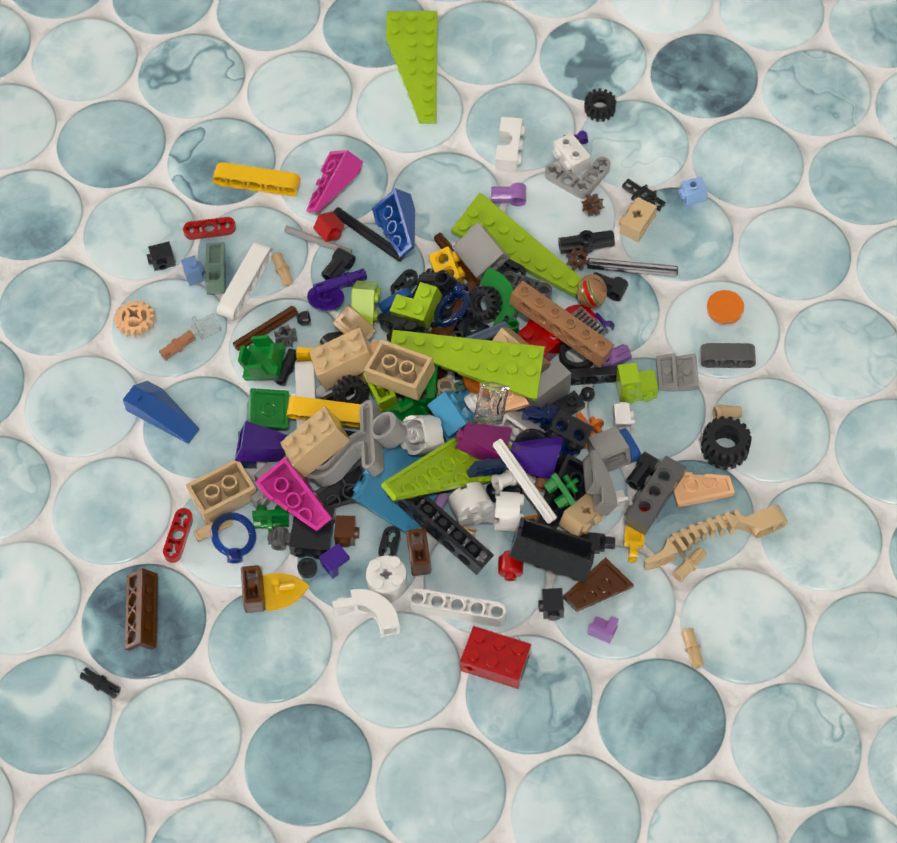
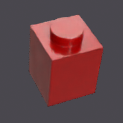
(328, 226)

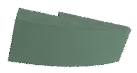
(215, 268)

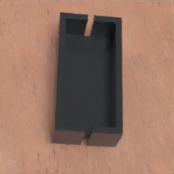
(553, 549)

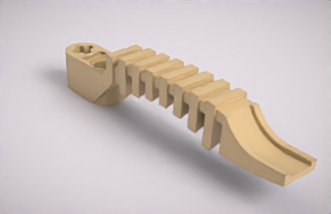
(758, 524)

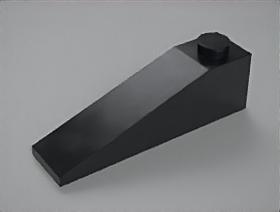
(573, 467)
(342, 491)

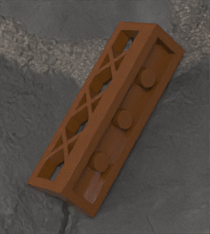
(144, 608)

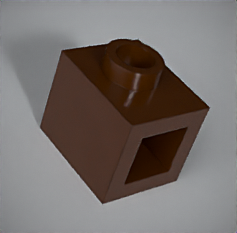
(346, 530)

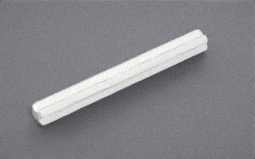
(524, 481)

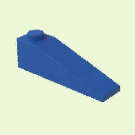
(397, 219)
(160, 410)

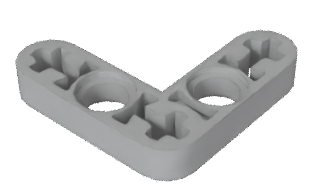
(582, 182)

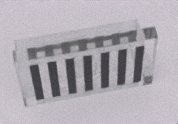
(586, 318)

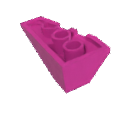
(337, 172)
(294, 494)

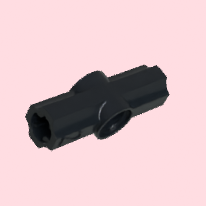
(587, 241)

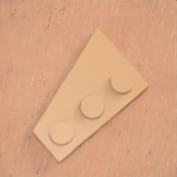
(702, 488)

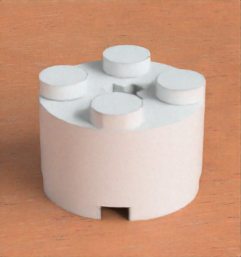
(422, 434)
(470, 504)
(507, 510)
(383, 568)

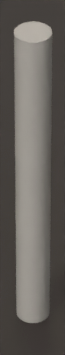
(314, 239)

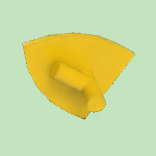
(282, 590)

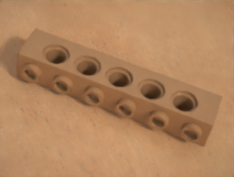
(561, 324)

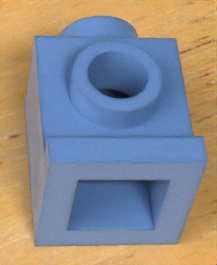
(193, 270)

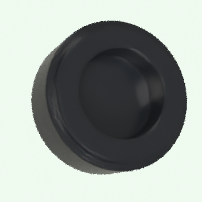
(307, 568)

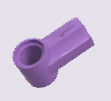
(511, 194)
(619, 355)

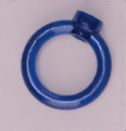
(459, 291)
(234, 555)

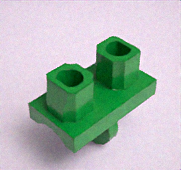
(555, 482)
(270, 518)

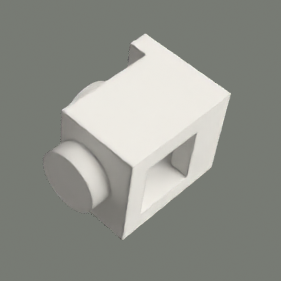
(623, 416)

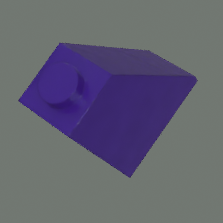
(259, 444)
(538, 455)

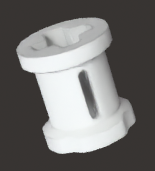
(503, 480)

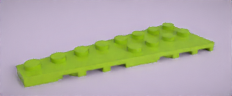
(518, 244)
(481, 360)

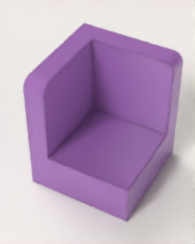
(603, 629)

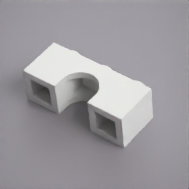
(508, 155)

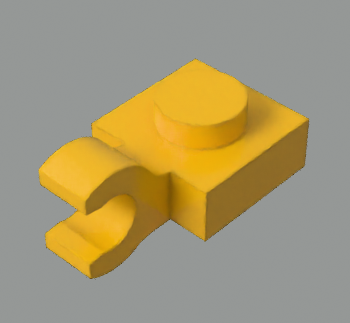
(633, 540)

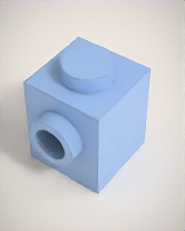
(693, 191)

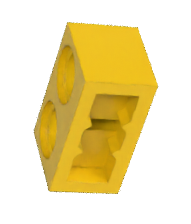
(451, 265)

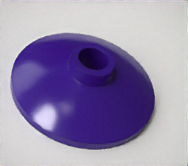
(326, 301)

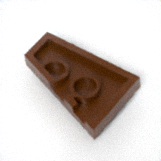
(602, 583)

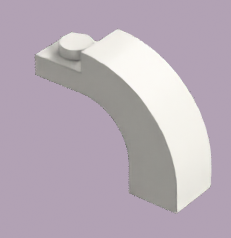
(372, 604)

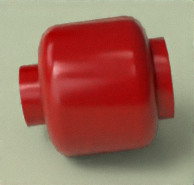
(509, 567)

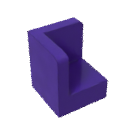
(333, 560)

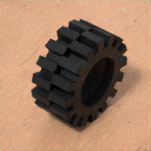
(602, 97)
(493, 303)
(345, 385)

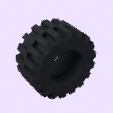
(721, 455)

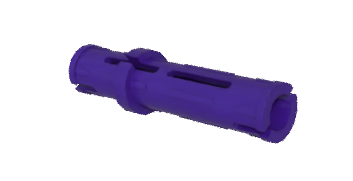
(337, 282)

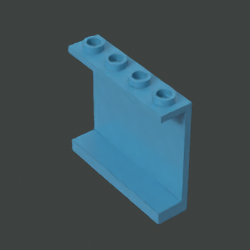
(373, 497)

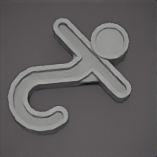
(375, 432)

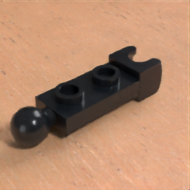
(572, 402)

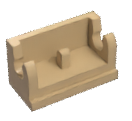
(350, 320)

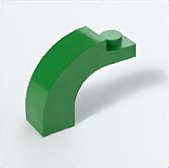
(499, 282)

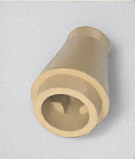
(726, 410)

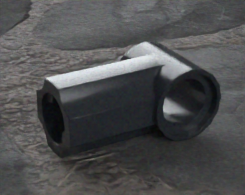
(340, 262)
(440, 279)
(615, 287)
(643, 469)

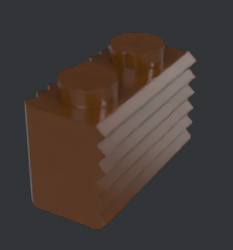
(418, 552)
(252, 589)

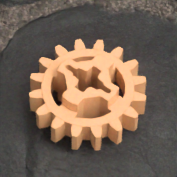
(134, 317)

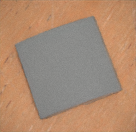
(677, 372)

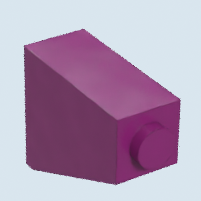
(479, 439)

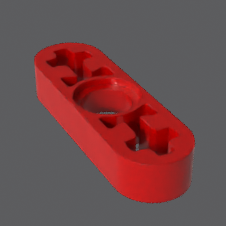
(196, 234)
(179, 543)

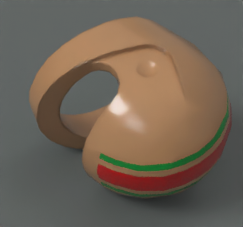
(591, 291)

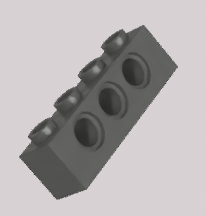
(641, 520)

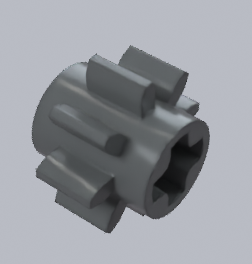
(285, 335)
(279, 538)

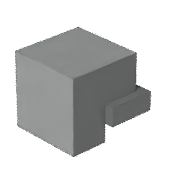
(611, 448)

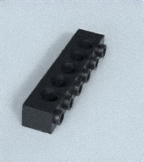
(447, 531)

